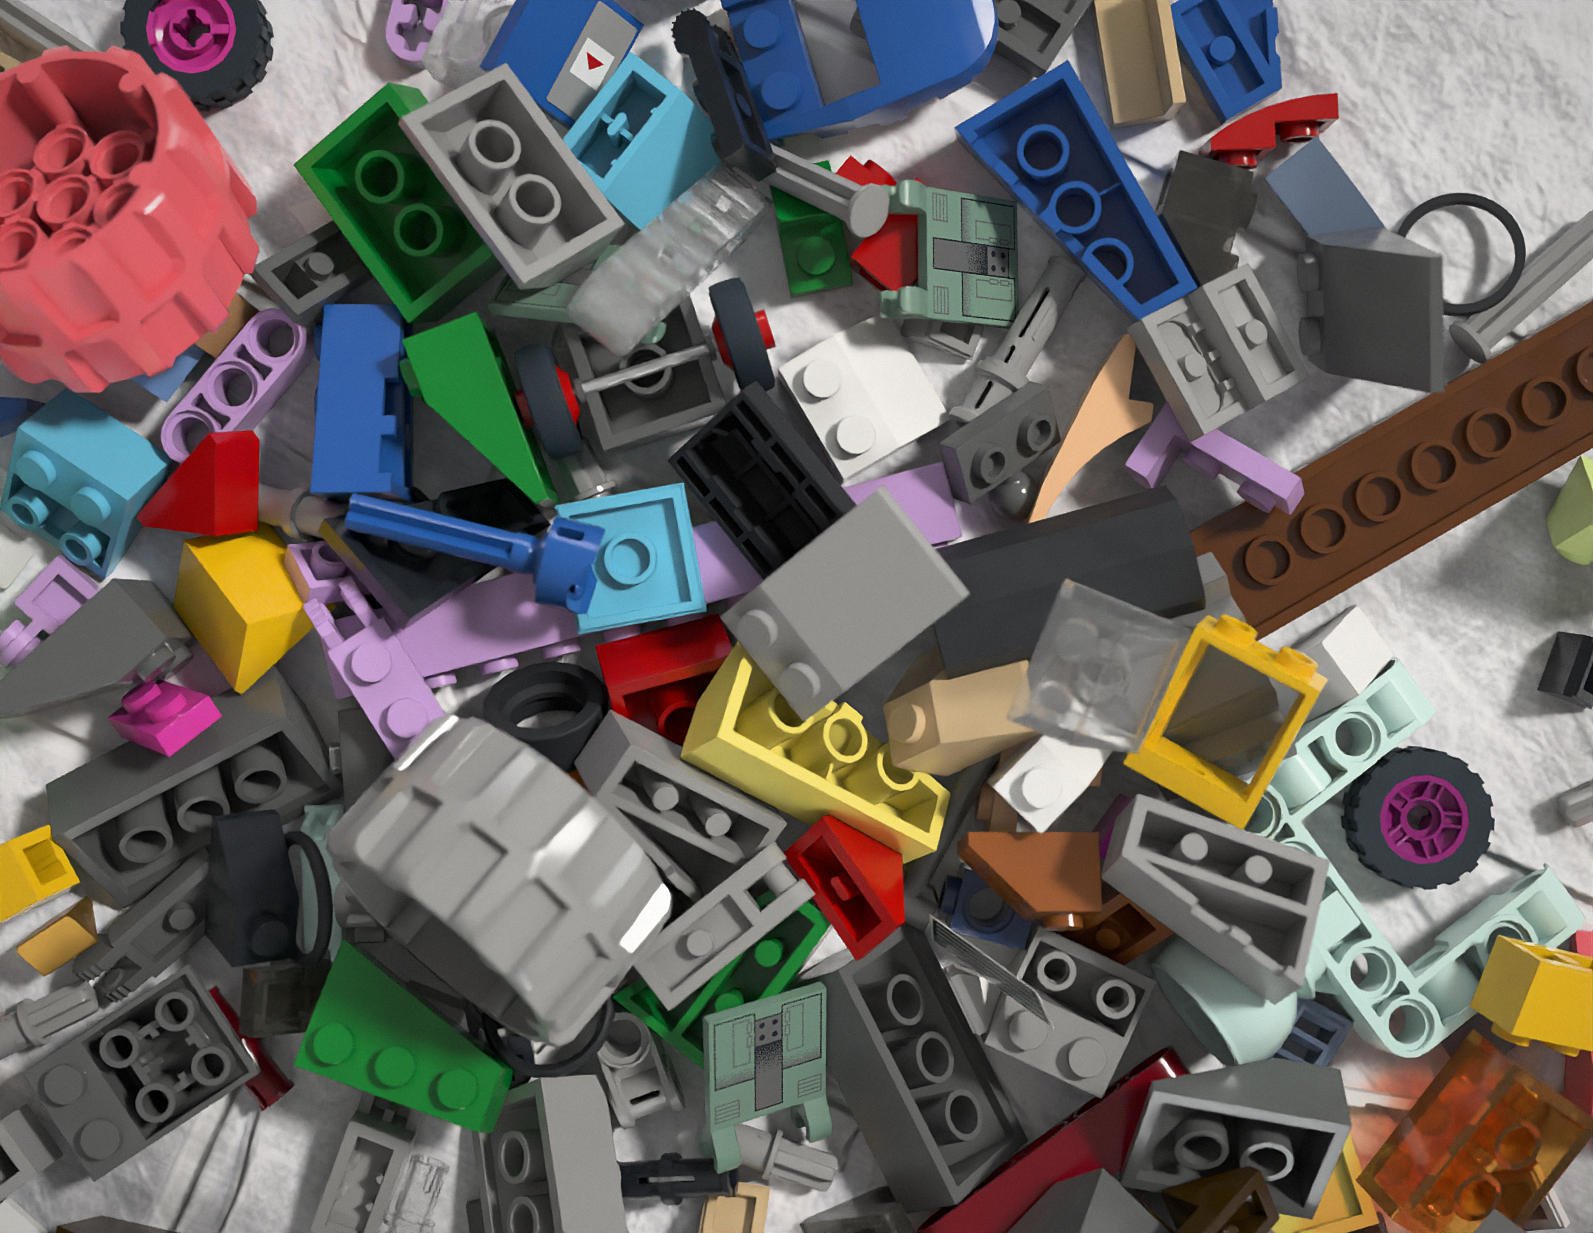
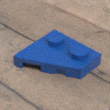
(1230, 51)

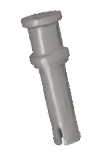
(1035, 322)

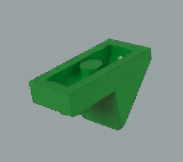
(810, 244)

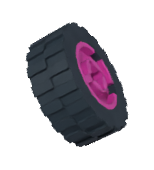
(222, 63)

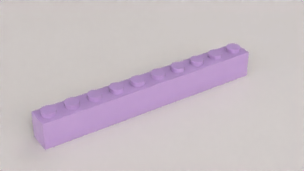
(500, 618)

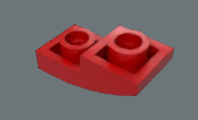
(1254, 134)

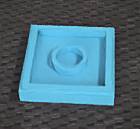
(645, 559)

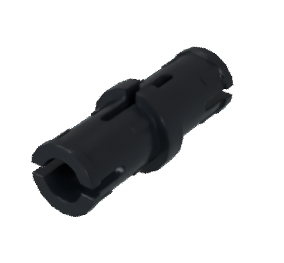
(707, 1183)

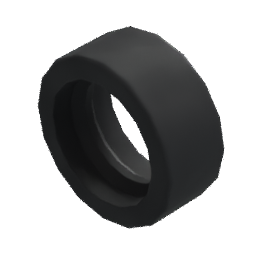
(544, 689)

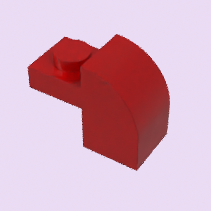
(891, 254)

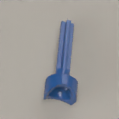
(557, 562)

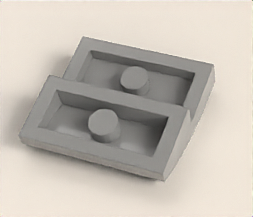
(1218, 352)

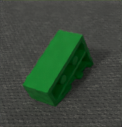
(753, 975)

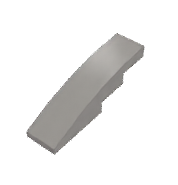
(374, 1152)

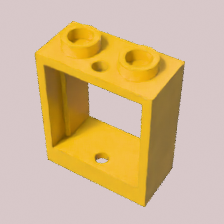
(1196, 777)

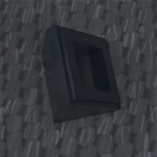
(1570, 669)

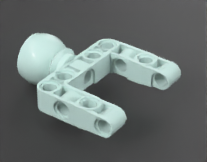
(1434, 990)

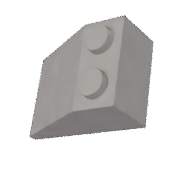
(844, 604)

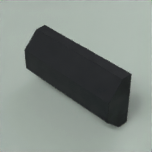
(761, 481)
(1122, 547)

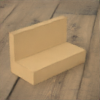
(1138, 61)

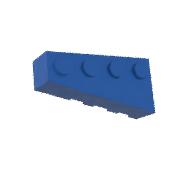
(1075, 184)

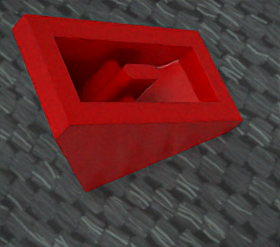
(212, 489)
(853, 882)

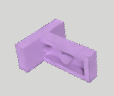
(1260, 479)

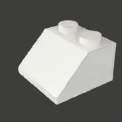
(862, 395)

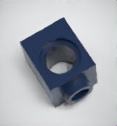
(1003, 928)

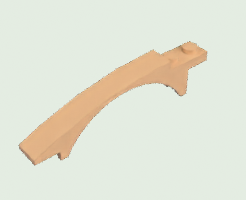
(1097, 421)

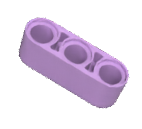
(244, 355)

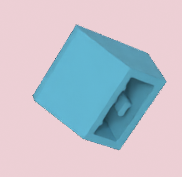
(642, 142)
(82, 481)

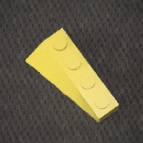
(810, 767)

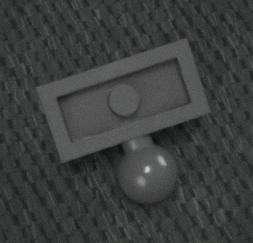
(996, 447)

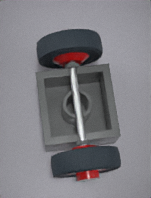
(651, 389)

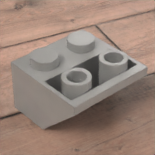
(1089, 1003)

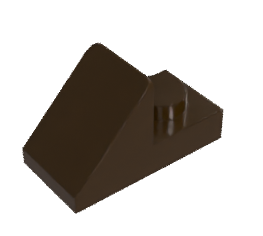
(1222, 1203)

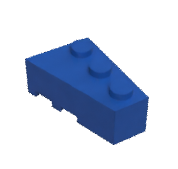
(362, 405)

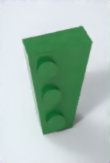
(399, 1046)

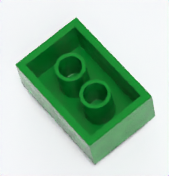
(397, 209)

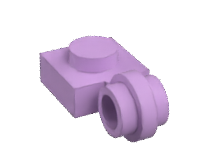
(49, 603)

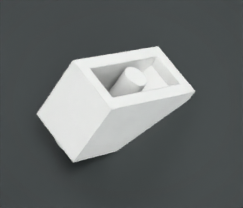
(1046, 778)

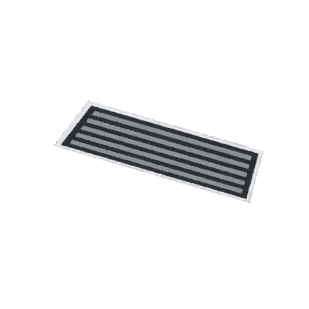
(988, 969)

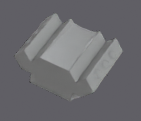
(1229, 706)

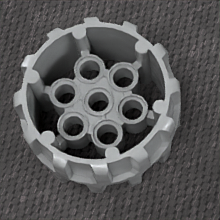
(501, 877)

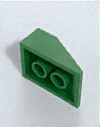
(470, 385)

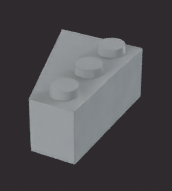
(673, 810)
(1221, 890)

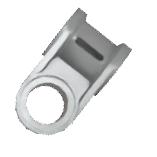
(639, 1074)

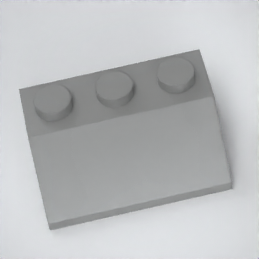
(514, 178)
(551, 1161)

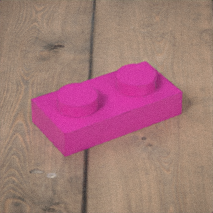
(163, 716)

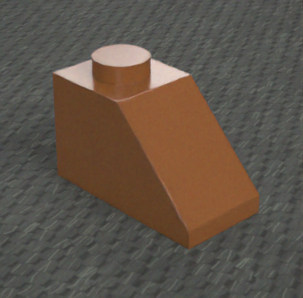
(1040, 874)

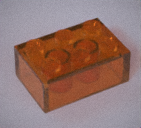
(1475, 1143)

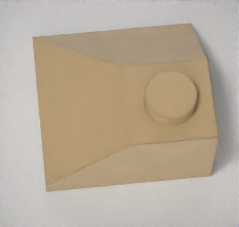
(953, 722)

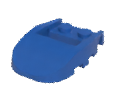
(916, 47)

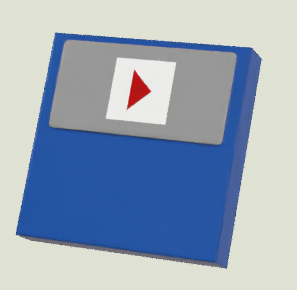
(563, 51)

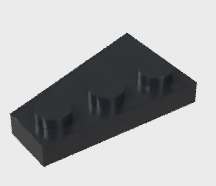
(417, 580)

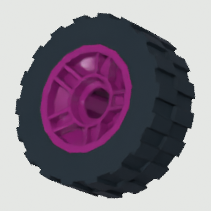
(1447, 838)

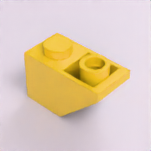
(32, 873)

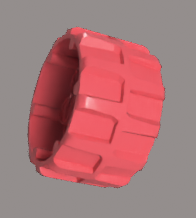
(112, 220)

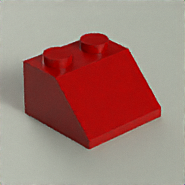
(663, 673)

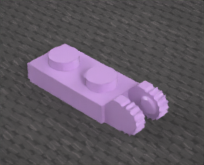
(377, 671)

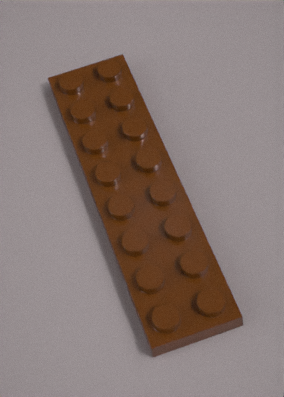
(1412, 476)

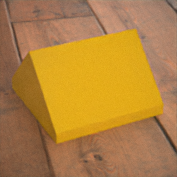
(241, 602)

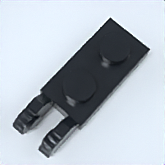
(724, 95)

